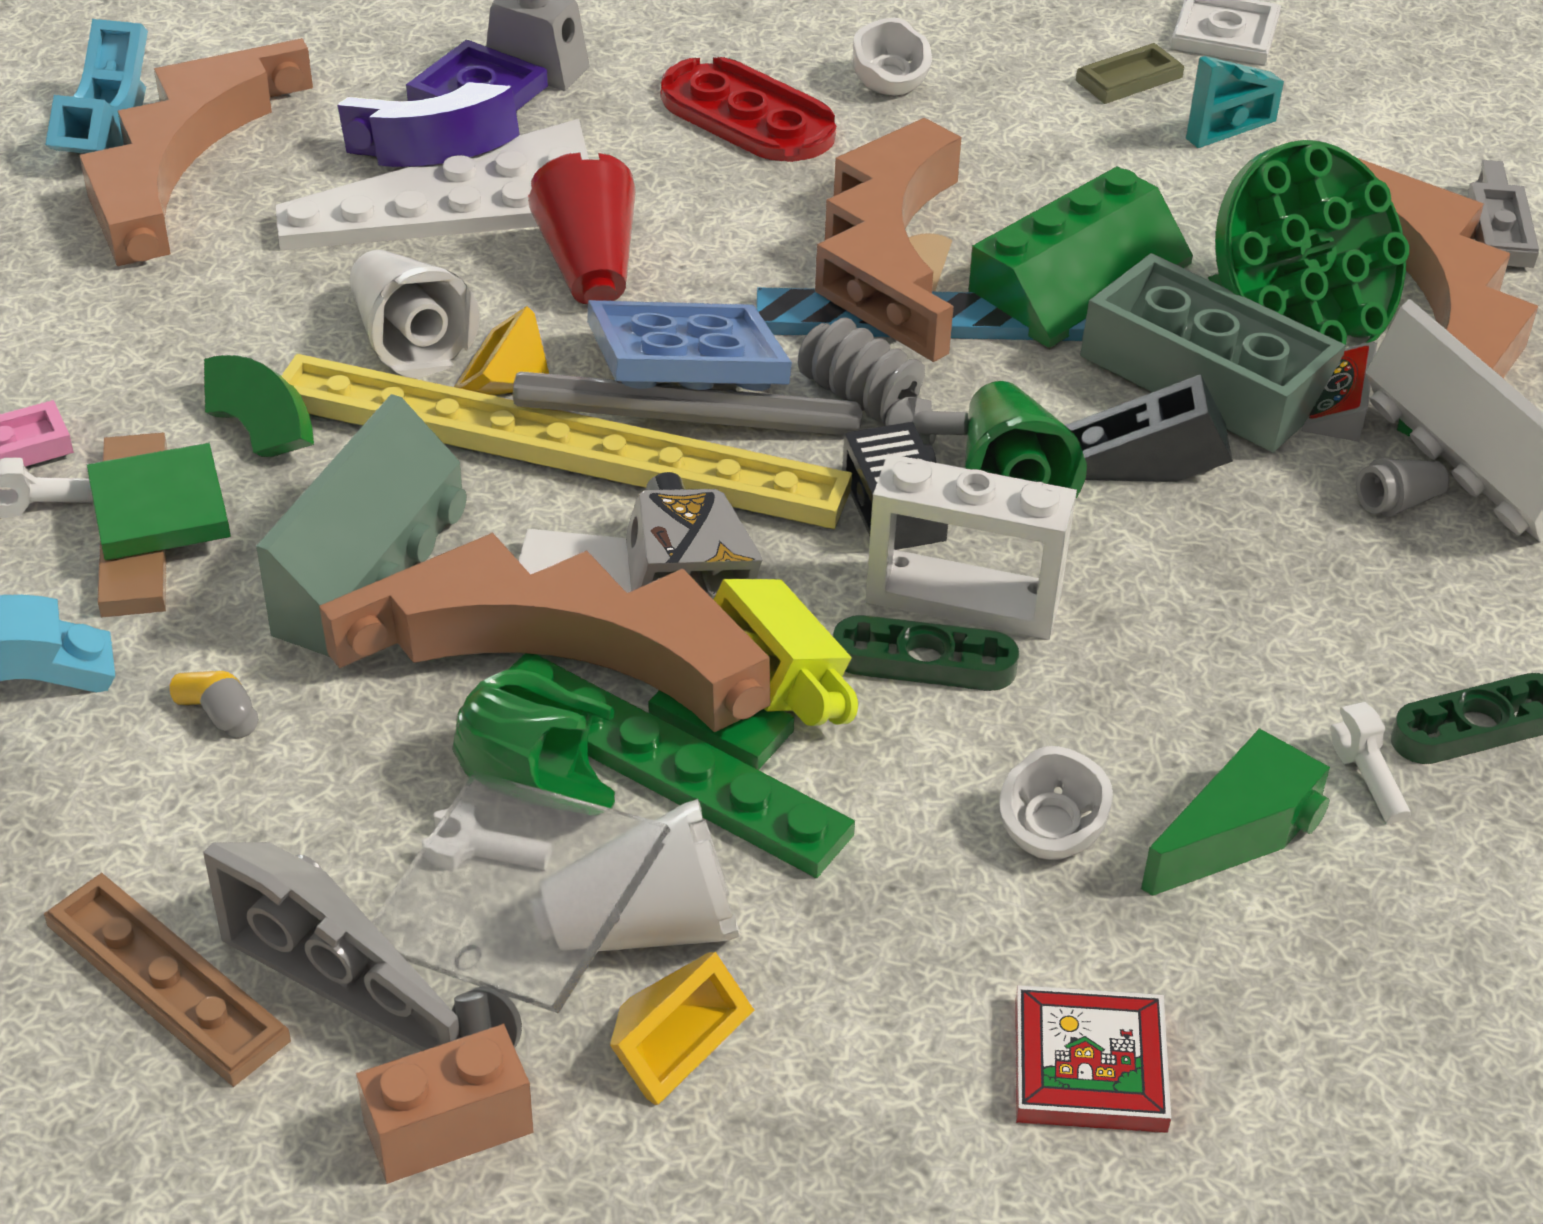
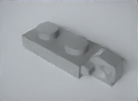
(1505, 215)

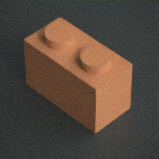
(445, 1103)

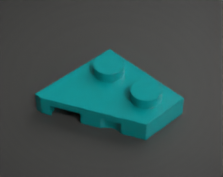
(1231, 100)

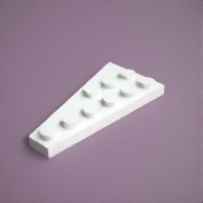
(430, 200)

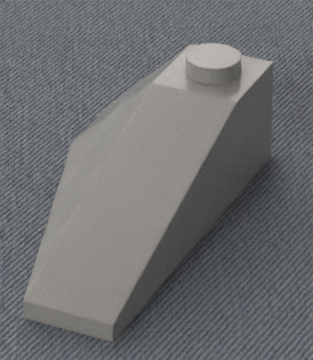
(309, 930)

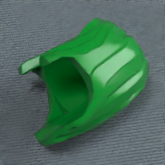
(531, 735)

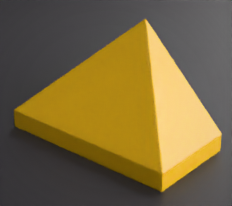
(507, 350)
(677, 1024)

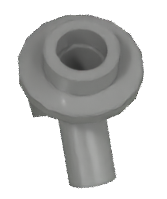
(926, 421)

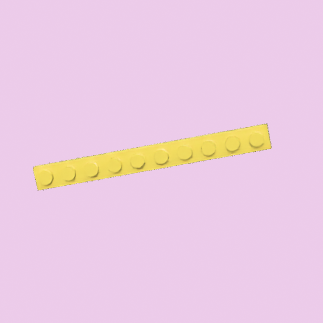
(577, 441)

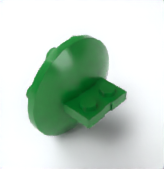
(1313, 240)

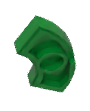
(260, 400)

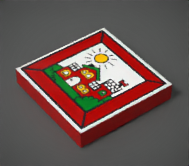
(1091, 1059)

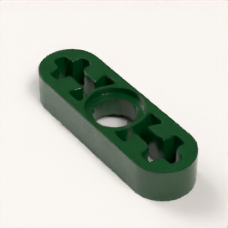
(945, 639)
(1460, 736)

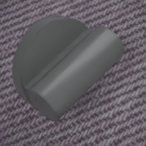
(484, 1009)

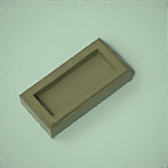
(1129, 73)

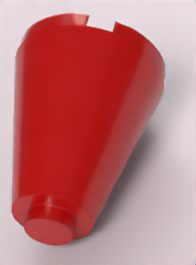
(586, 222)

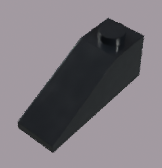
(1156, 436)

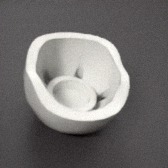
(899, 44)
(1053, 821)

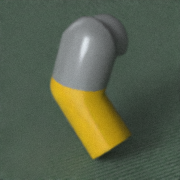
(221, 698)

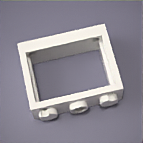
(976, 502)

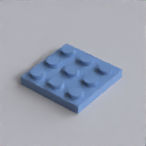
(687, 344)

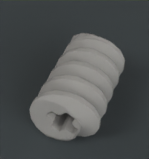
(859, 367)

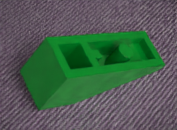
(1241, 814)

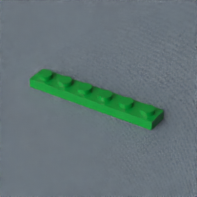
(689, 769)

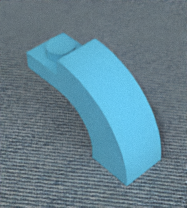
(108, 84)
(49, 649)

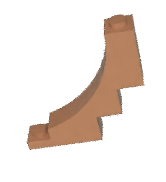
(162, 139)
(866, 250)
(1458, 272)
(575, 610)

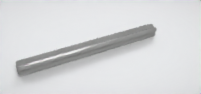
(686, 404)

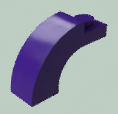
(431, 129)

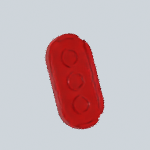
(749, 109)

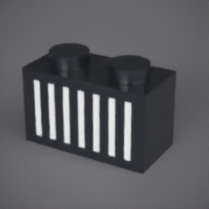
(864, 457)

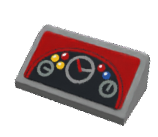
(1345, 398)

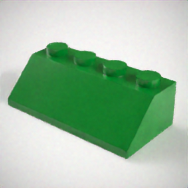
(1072, 250)

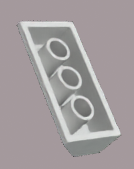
(1463, 415)

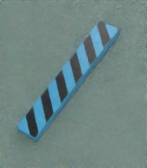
(801, 309)

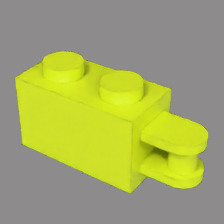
(803, 655)

